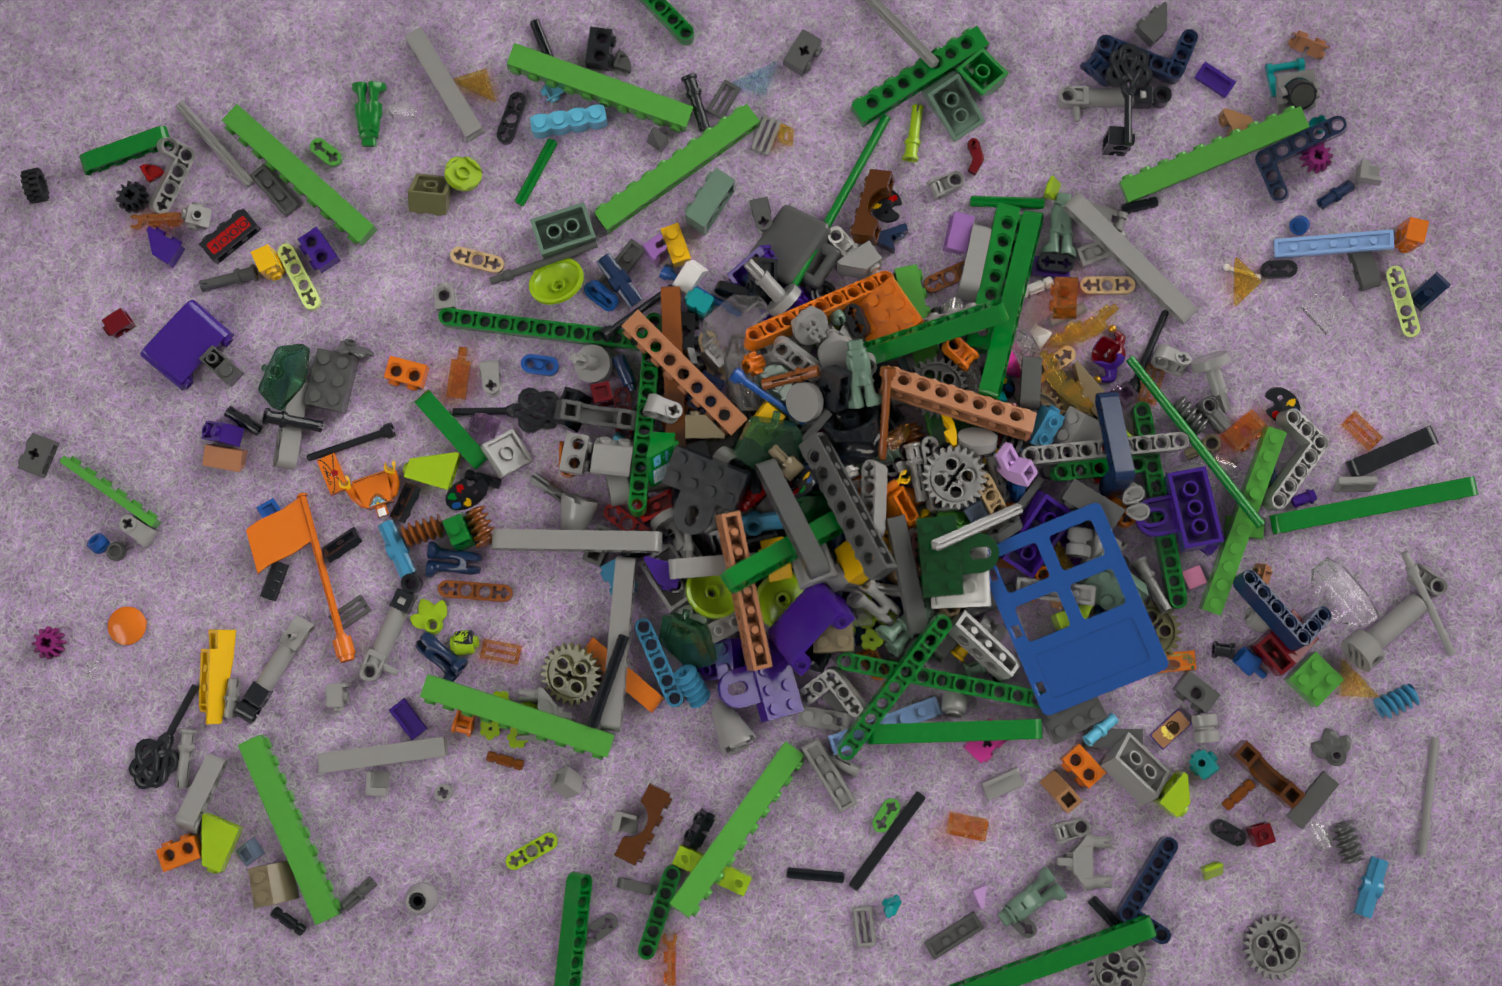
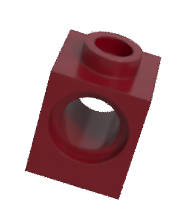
(118, 323)
(602, 394)
(1260, 834)

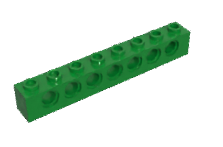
(866, 115)
(1003, 214)

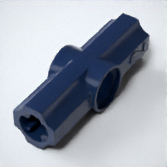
(619, 280)

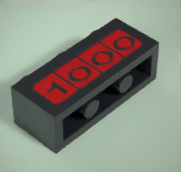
(229, 236)

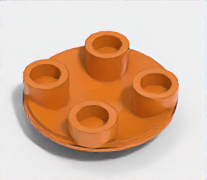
(127, 625)

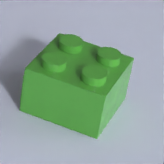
(1313, 679)

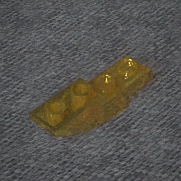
(1078, 333)
(1069, 389)

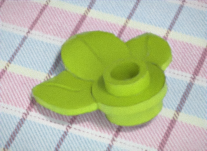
(428, 613)

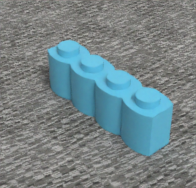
(564, 122)

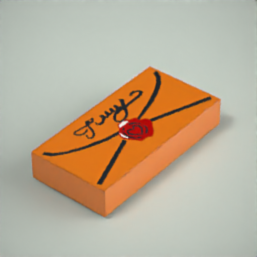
(331, 473)

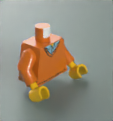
(374, 490)
(899, 502)

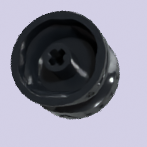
(854, 434)

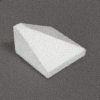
(1041, 336)

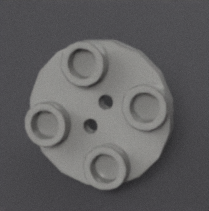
(805, 320)

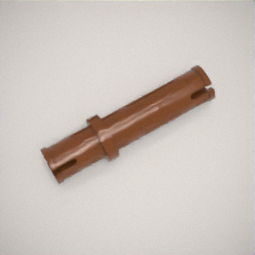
(812, 371)

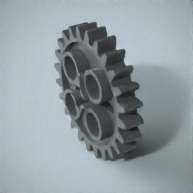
(946, 371)

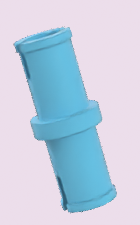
(1100, 729)

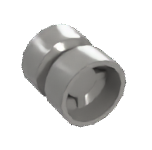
(1079, 542)
(996, 631)
(1205, 728)

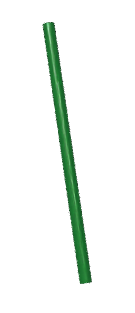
(849, 183)
(1195, 442)

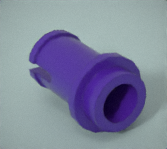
(1304, 498)

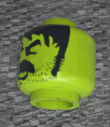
(464, 642)

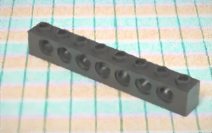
(847, 506)

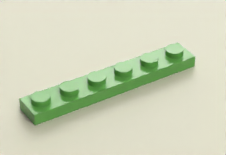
(104, 486)

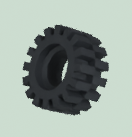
(34, 185)

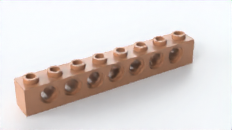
(638, 322)
(965, 410)
(745, 601)

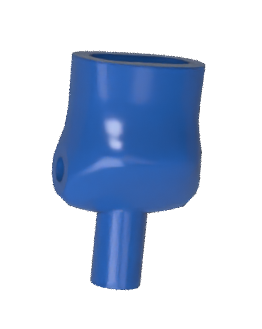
(1249, 662)

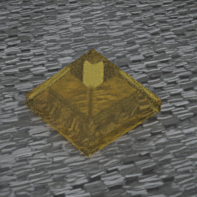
(781, 135)

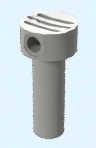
(619, 488)
(1365, 648)

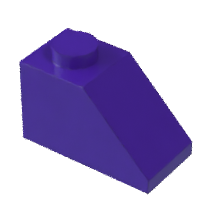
(660, 571)

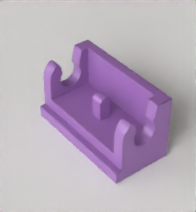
(958, 233)
(654, 248)

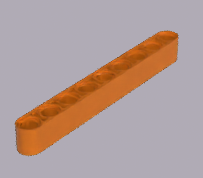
(826, 303)

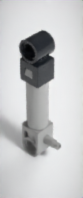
(1084, 97)
(400, 607)
(262, 688)

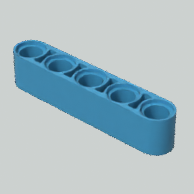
(652, 655)

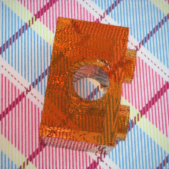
(1064, 298)
(1233, 435)

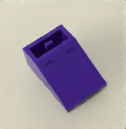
(728, 658)

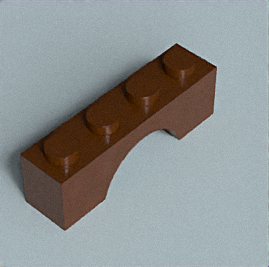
(877, 186)
(1254, 763)
(632, 847)

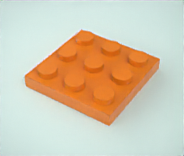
(888, 310)

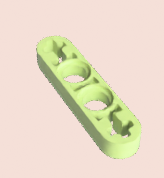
(301, 276)
(1405, 301)

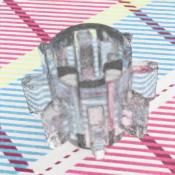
(952, 303)

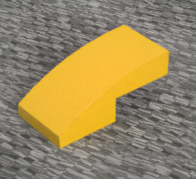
(950, 434)

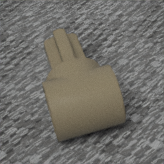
(1191, 453)
(789, 465)

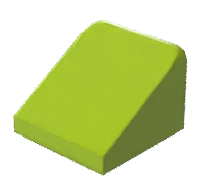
(1052, 188)
(1212, 870)

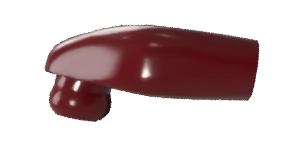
(976, 154)

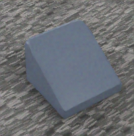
(250, 851)

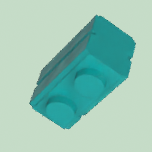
(699, 303)

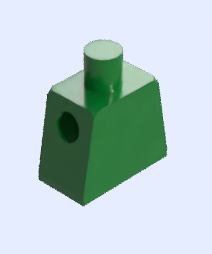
(459, 532)

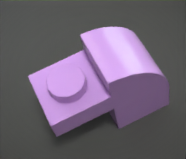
(1014, 468)

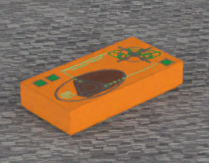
(1181, 661)

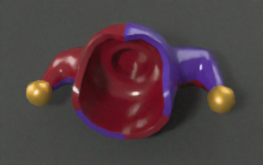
(1115, 355)

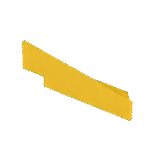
(214, 673)

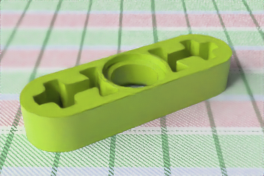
(516, 853)

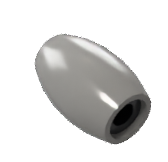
(421, 906)

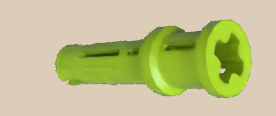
(913, 142)

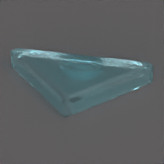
(758, 80)

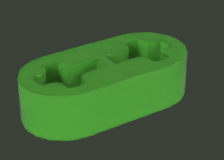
(328, 149)
(890, 818)

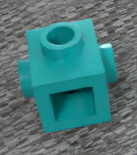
(1210, 767)

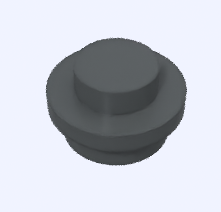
(116, 551)

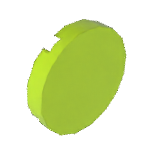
(463, 173)

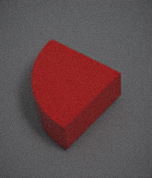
(151, 172)

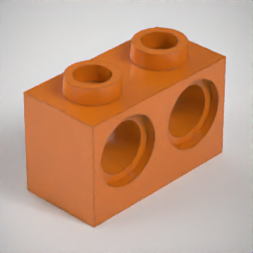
(1411, 234)
(408, 368)
(1085, 762)
(181, 855)

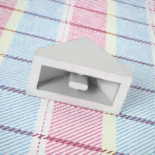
(690, 276)

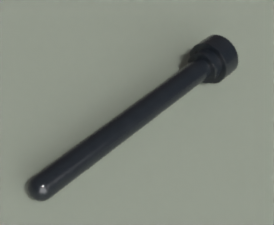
(608, 332)
(1135, 382)
(385, 432)

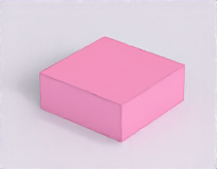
(1194, 577)

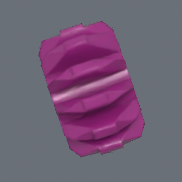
(1317, 164)
(56, 642)

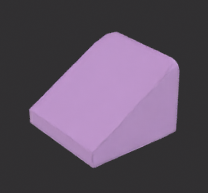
(980, 894)

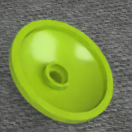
(556, 282)
(769, 595)
(711, 607)

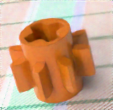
(753, 363)

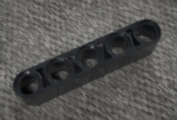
(1392, 452)

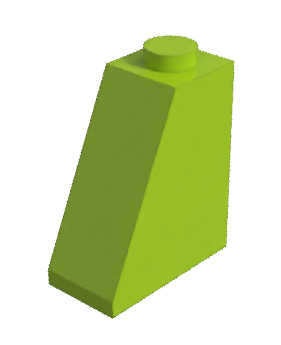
(433, 470)
(218, 842)

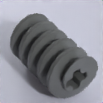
(1192, 419)
(1347, 842)

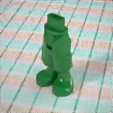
(368, 114)

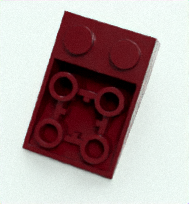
(1276, 653)

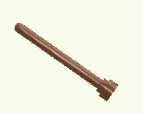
(887, 374)

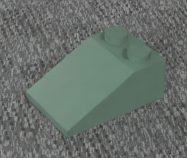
(953, 105)

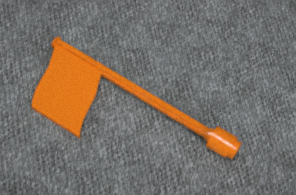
(284, 535)

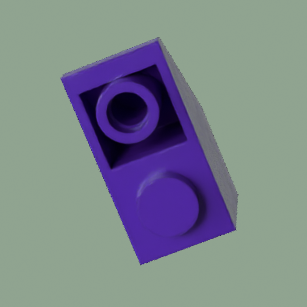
(164, 248)
(222, 433)

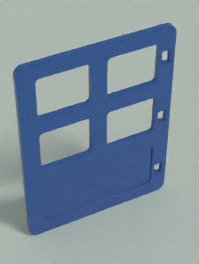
(1092, 652)

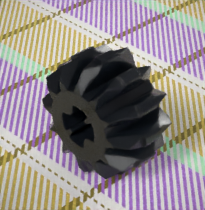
(137, 201)

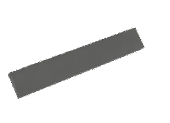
(906, 574)

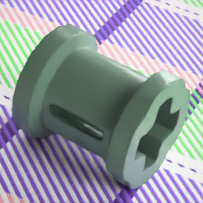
(973, 668)

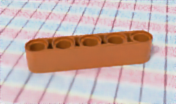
(635, 685)

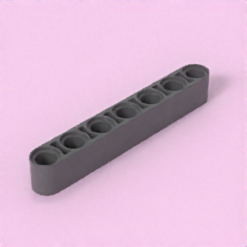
(792, 519)

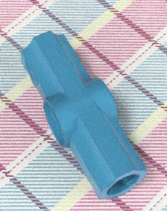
(764, 522)
(396, 548)
(1371, 887)

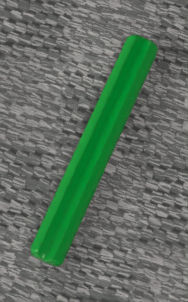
(536, 172)
(1022, 202)

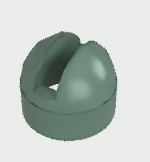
(837, 317)

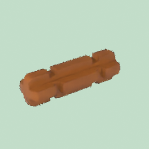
(505, 760)
(1238, 794)

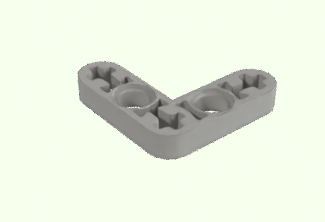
(829, 683)

